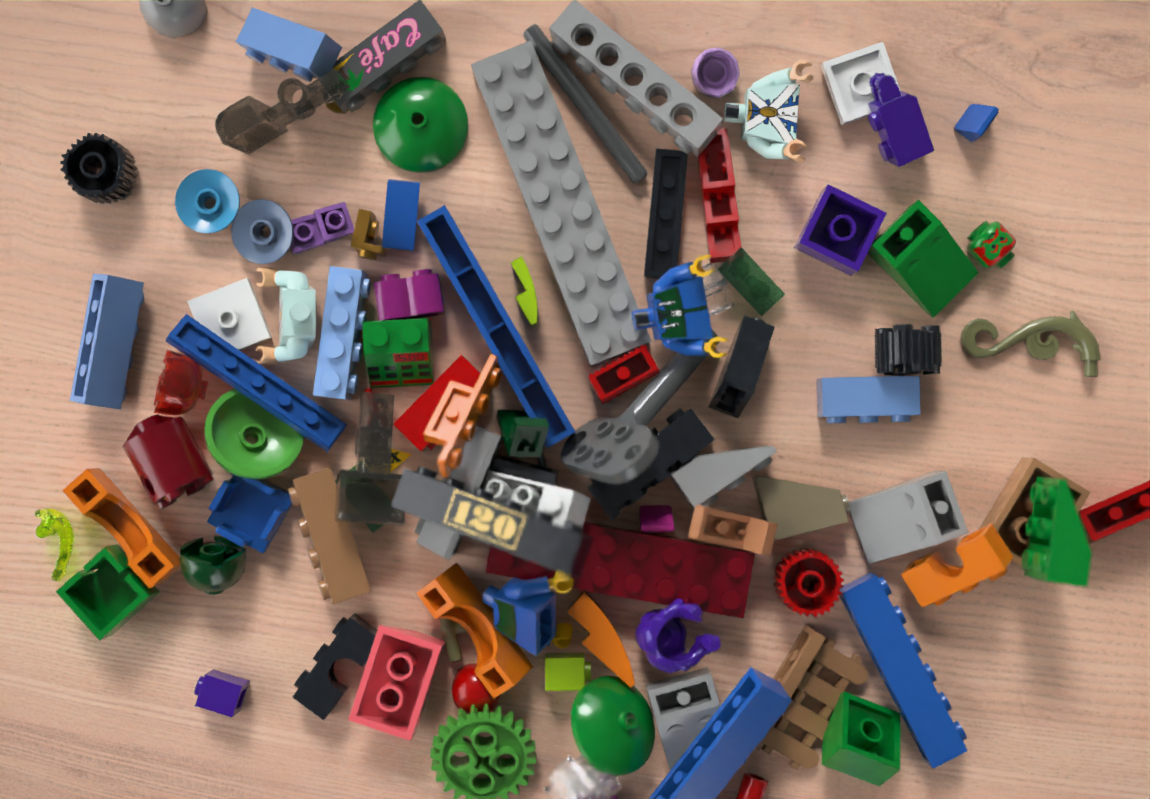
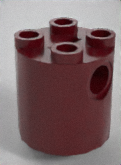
(167, 459)

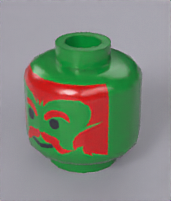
(991, 244)

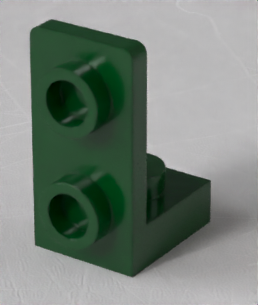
(522, 434)

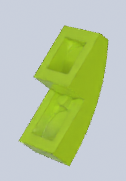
(527, 299)

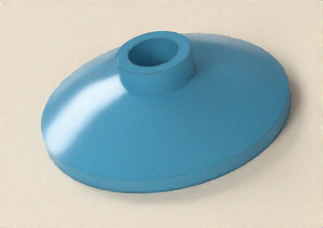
(192, 198)

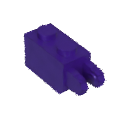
(898, 122)

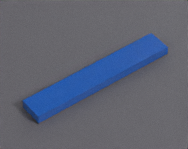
(256, 382)

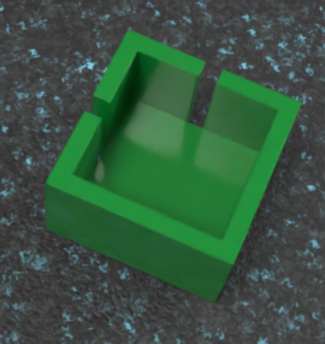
(107, 596)

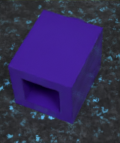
(221, 692)

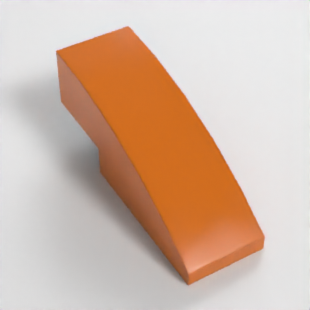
(601, 636)

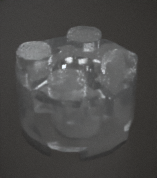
(581, 781)

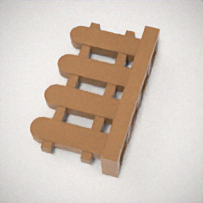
(794, 675)

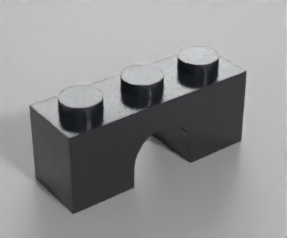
(320, 688)

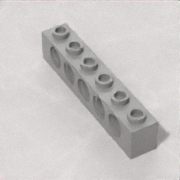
(580, 22)

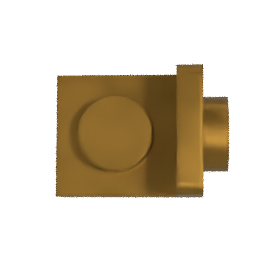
(365, 231)

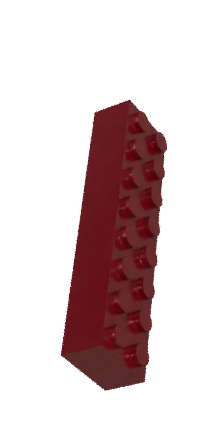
(649, 569)

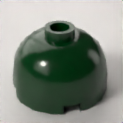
(212, 565)

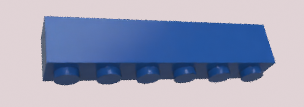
(902, 669)
(726, 739)

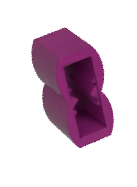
(410, 296)

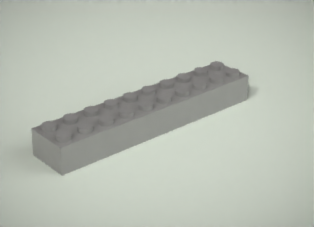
(560, 202)

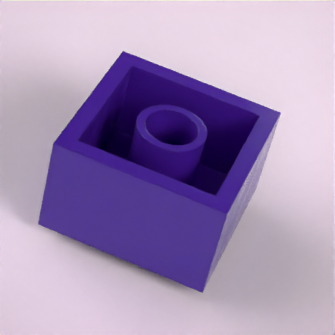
(840, 230)

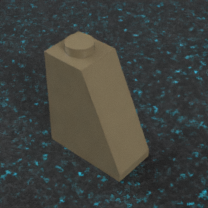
(799, 506)

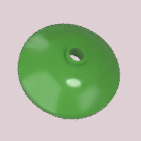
(237, 417)

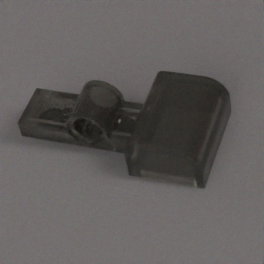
(253, 124)
(370, 490)

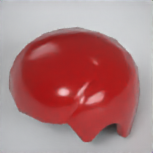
(469, 690)

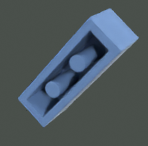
(288, 45)
(868, 398)

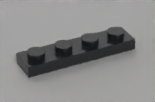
(665, 212)

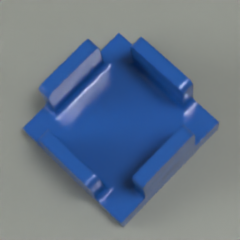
(249, 511)

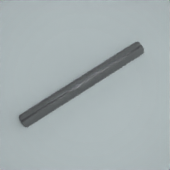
(585, 104)

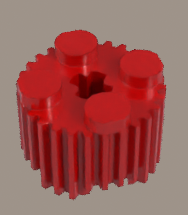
(824, 589)

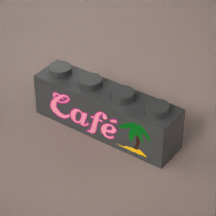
(388, 53)

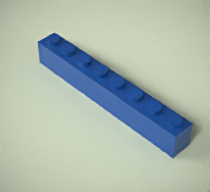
(494, 323)

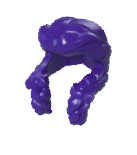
(664, 637)

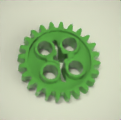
(506, 738)

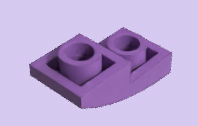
(321, 228)

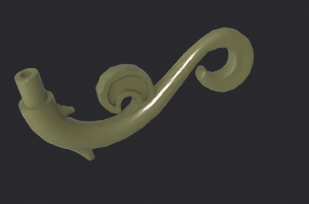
(1031, 331)

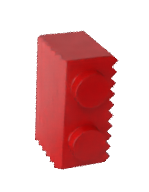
(623, 374)

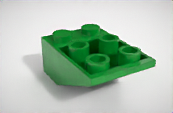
(923, 258)
(1056, 537)

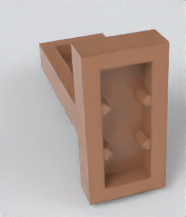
(732, 529)

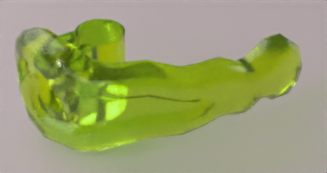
(56, 522)

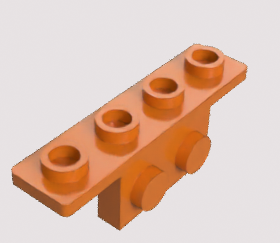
(457, 415)

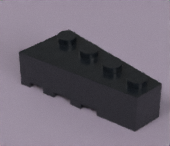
(677, 444)

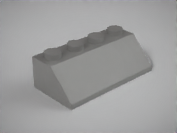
(475, 463)

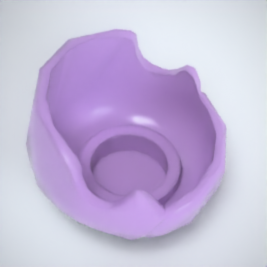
(715, 72)

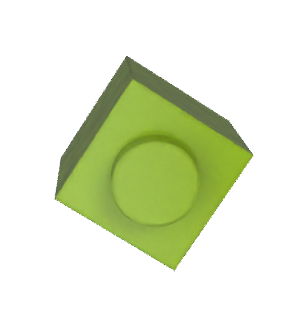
(566, 671)

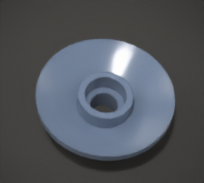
(249, 236)

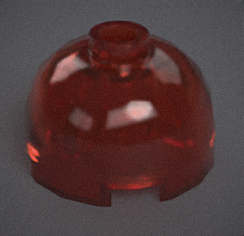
(179, 385)

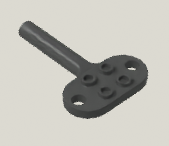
(623, 446)

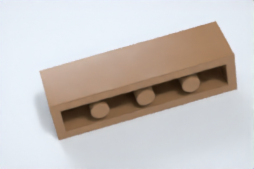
(331, 540)

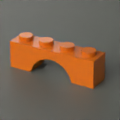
(145, 548)
(455, 598)

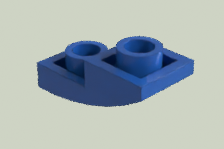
(400, 214)

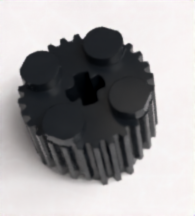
(94, 153)
(908, 350)

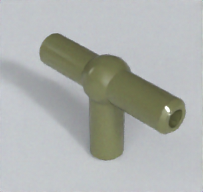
(449, 631)

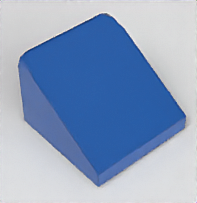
(975, 121)

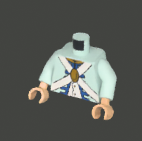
(772, 114)
(296, 315)

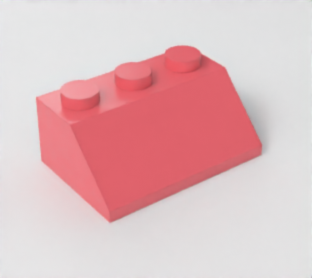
(397, 681)

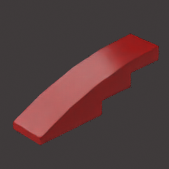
(719, 198)

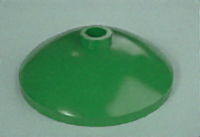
(425, 145)
(602, 728)

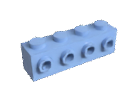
(341, 333)

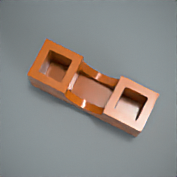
(982, 556)

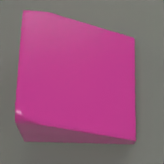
(656, 518)

